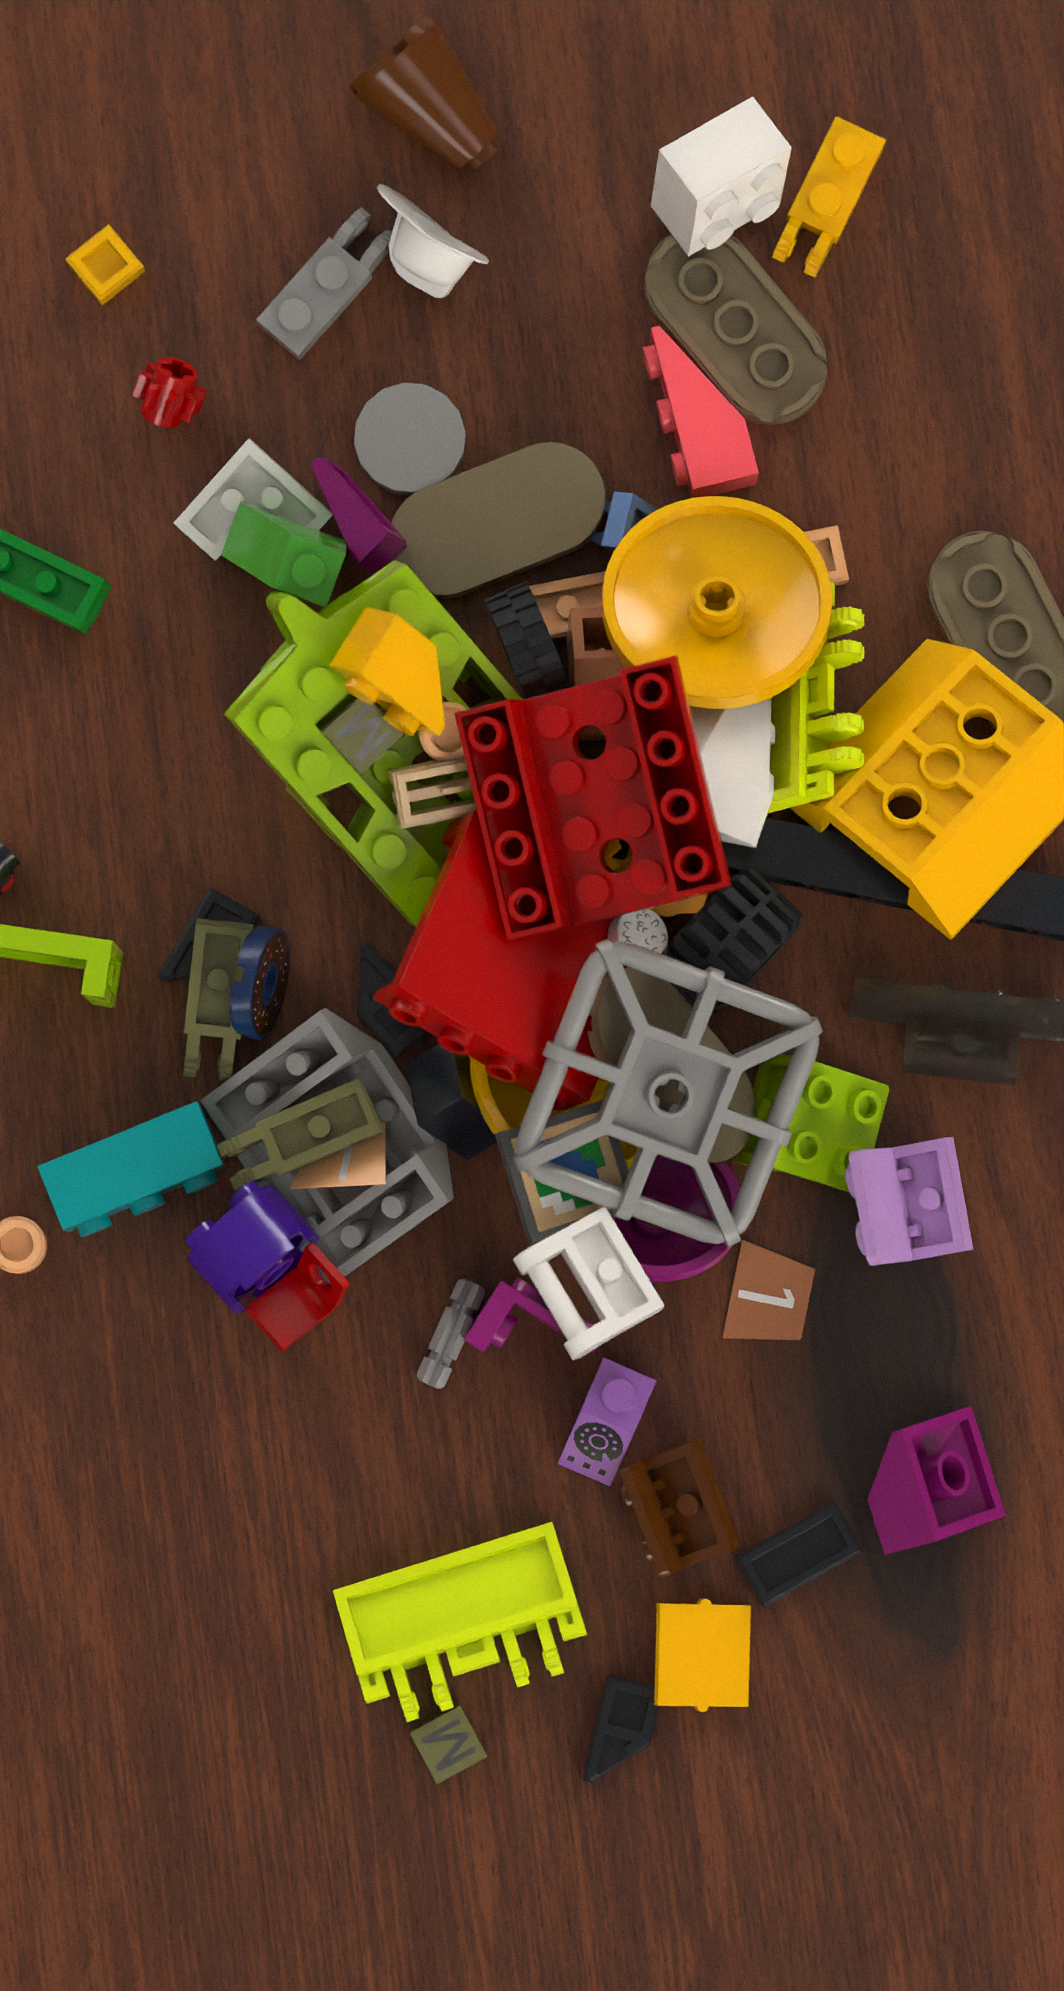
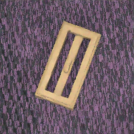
(402, 795)

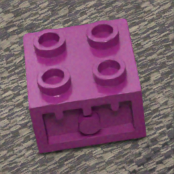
(497, 1323)

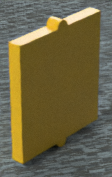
(702, 1655)

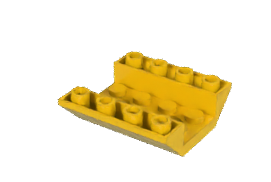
(978, 799)

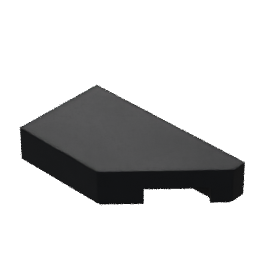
(214, 907)
(374, 976)
(622, 1725)

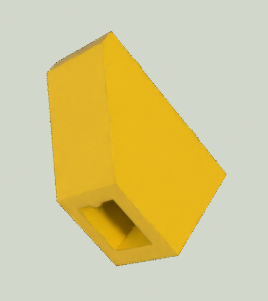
(395, 668)

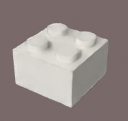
(720, 177)

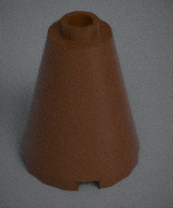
(430, 96)

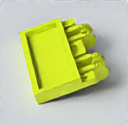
(800, 755)
(457, 1609)

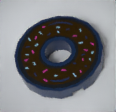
(260, 995)

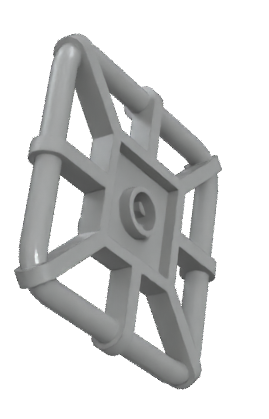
(651, 1059)

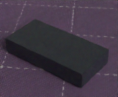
(798, 1554)

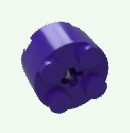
(249, 1244)

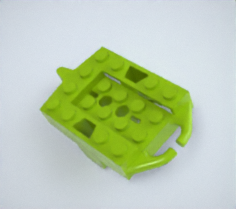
(301, 693)

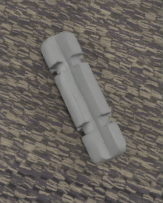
(451, 1333)

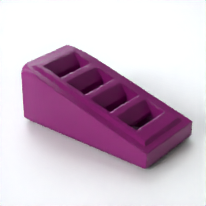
(364, 527)

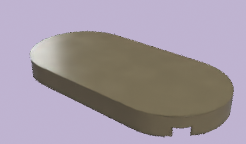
(737, 329)
(501, 518)
(997, 603)
(669, 1011)

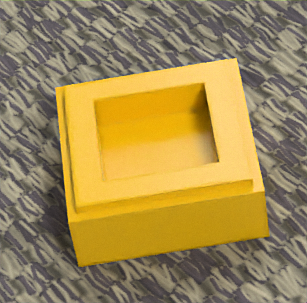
(105, 264)

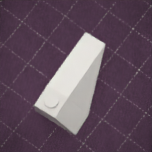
(737, 767)

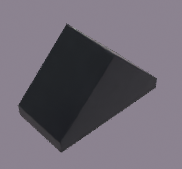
(447, 1102)

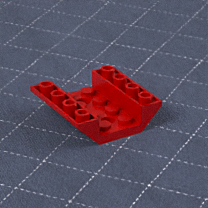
(556, 811)

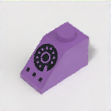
(607, 1421)

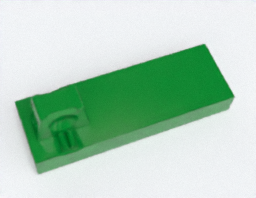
(50, 584)

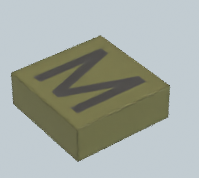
(360, 733)
(448, 1744)

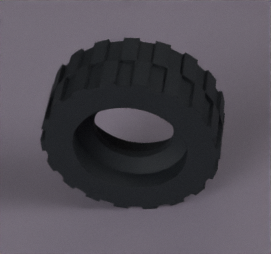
(526, 641)

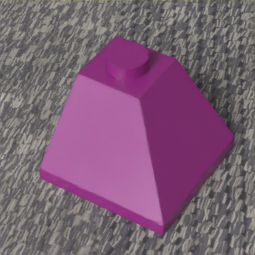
(933, 1483)

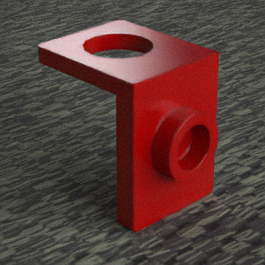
(299, 1299)

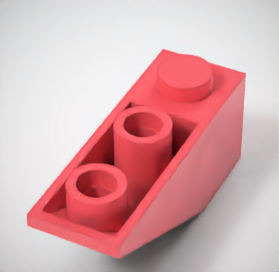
(708, 430)

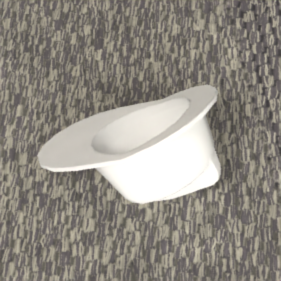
(424, 250)

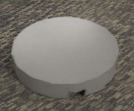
(409, 438)

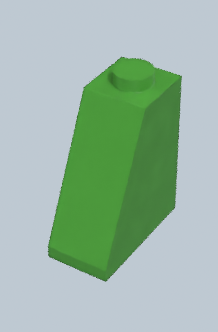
(285, 553)

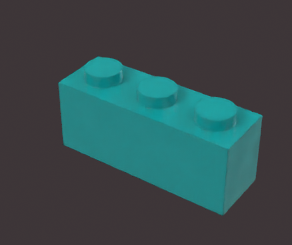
(133, 1170)

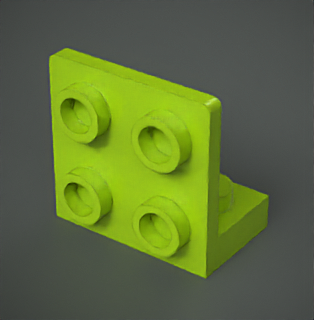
(833, 1117)

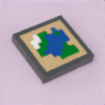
(547, 1209)

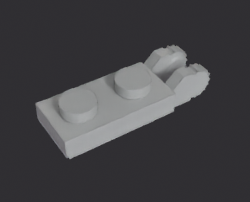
(323, 287)

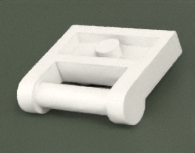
(605, 1273)

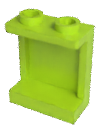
(96, 956)

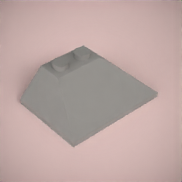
(306, 1063)

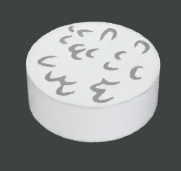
(640, 928)

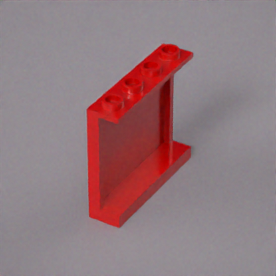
(485, 991)

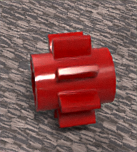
(169, 392)

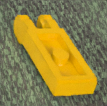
(830, 190)

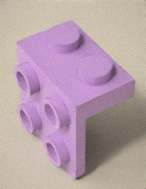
(909, 1202)

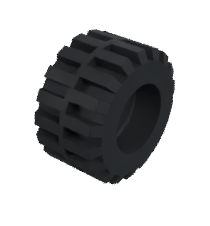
(736, 931)

